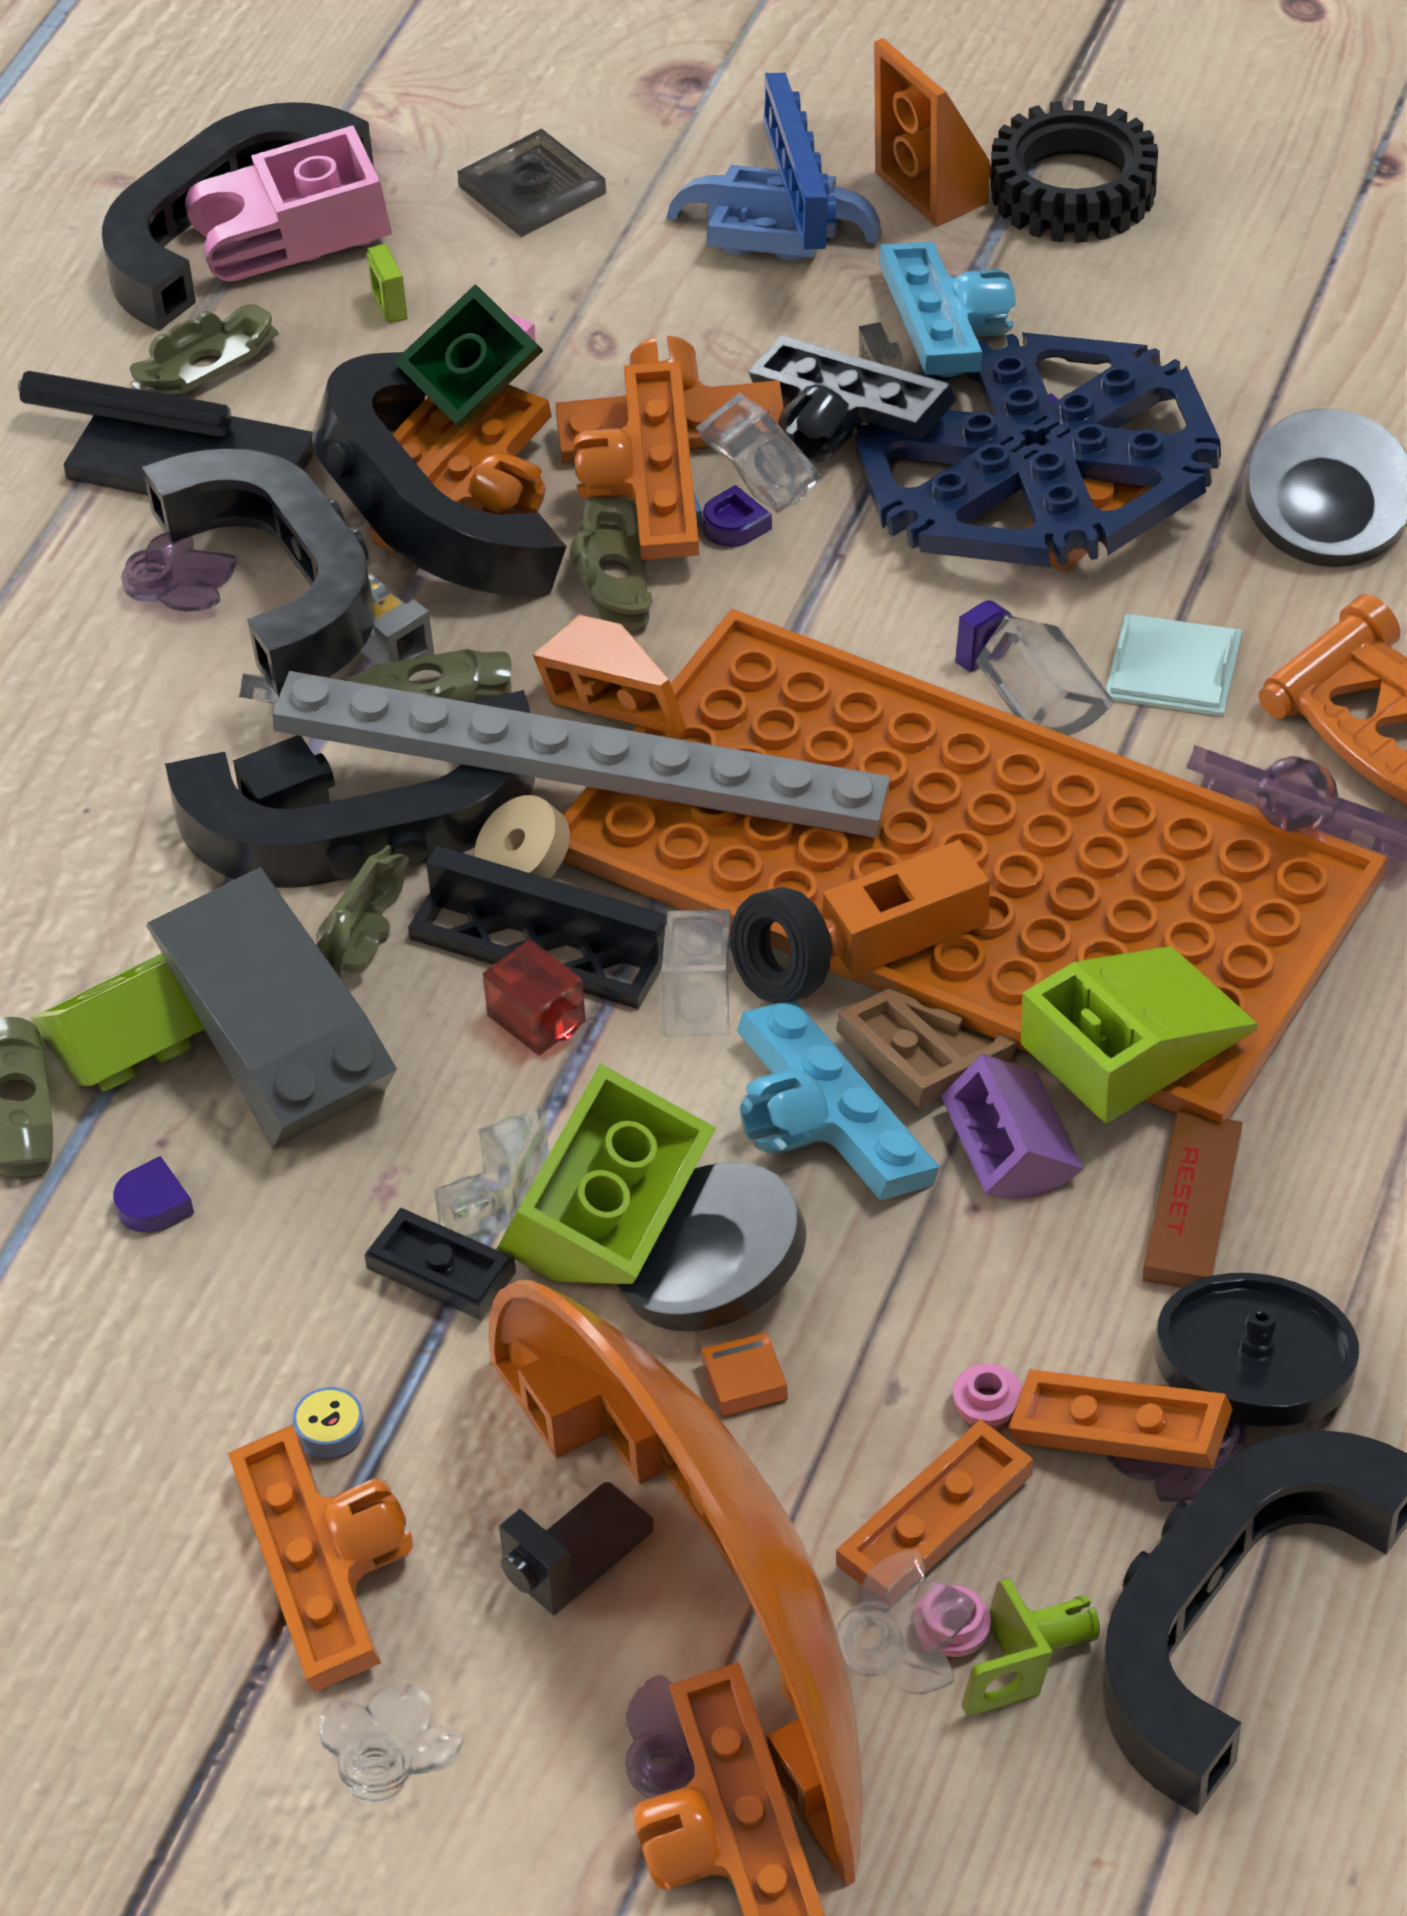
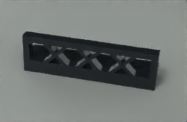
(545, 912)

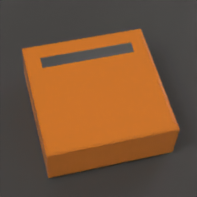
(744, 1374)

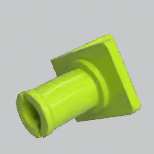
(1028, 1645)

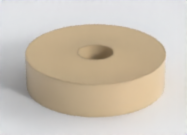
(525, 836)

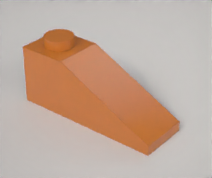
(607, 673)

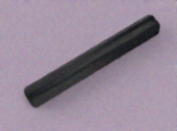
(125, 404)

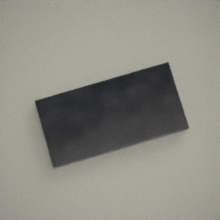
(115, 450)

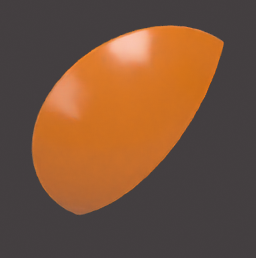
(592, 1381)

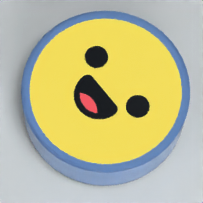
(329, 1422)

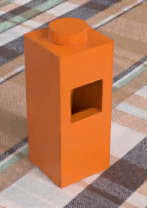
(906, 907)

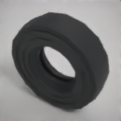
(807, 940)

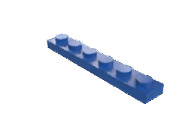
(797, 162)

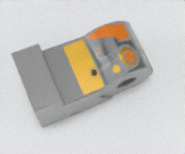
(397, 621)

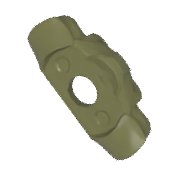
(172, 354)
(612, 533)
(464, 673)
(355, 925)
(24, 1125)

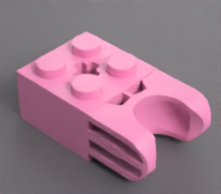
(289, 206)

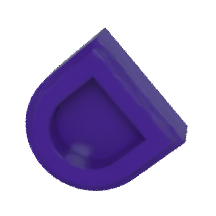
(734, 518)
(975, 631)
(151, 1197)

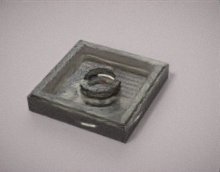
(531, 182)

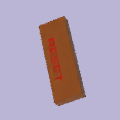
(1192, 1200)

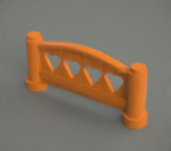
(1346, 660)

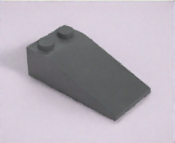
(272, 1006)

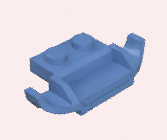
(753, 213)

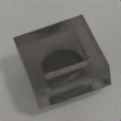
(877, 348)

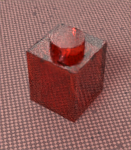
(534, 997)

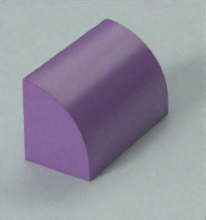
(1010, 1129)

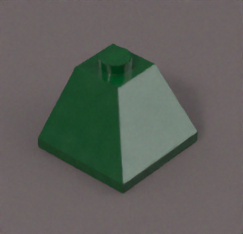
(468, 356)

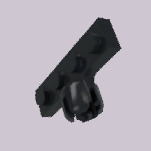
(841, 391)

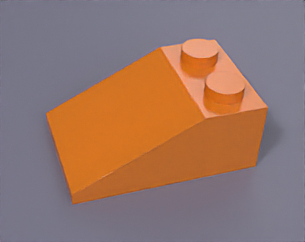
(924, 141)

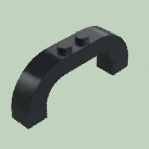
(151, 211)
(268, 493)
(413, 517)
(337, 836)
(1283, 1481)

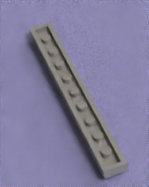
(582, 754)

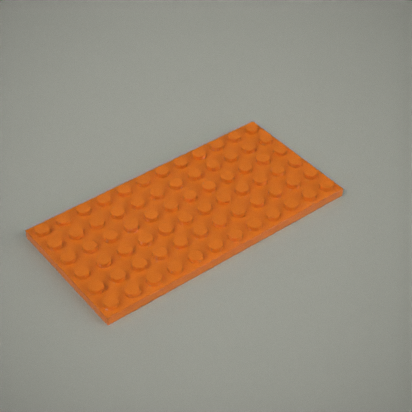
(1075, 843)

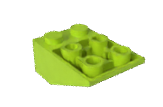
(1127, 1026)

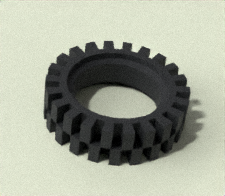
(1068, 208)

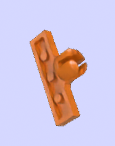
(699, 399)
(647, 461)
(481, 462)
(319, 1551)
(732, 1811)

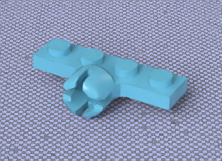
(944, 311)
(824, 1099)

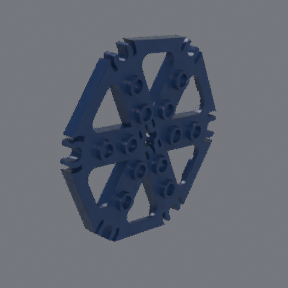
(1046, 455)

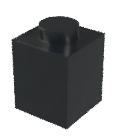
(285, 775)

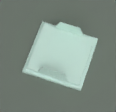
(1174, 665)

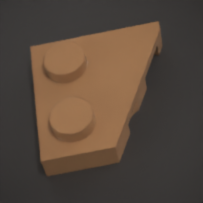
(916, 1045)

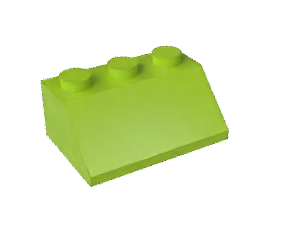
(120, 1024)
(606, 1184)

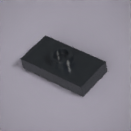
(440, 1263)

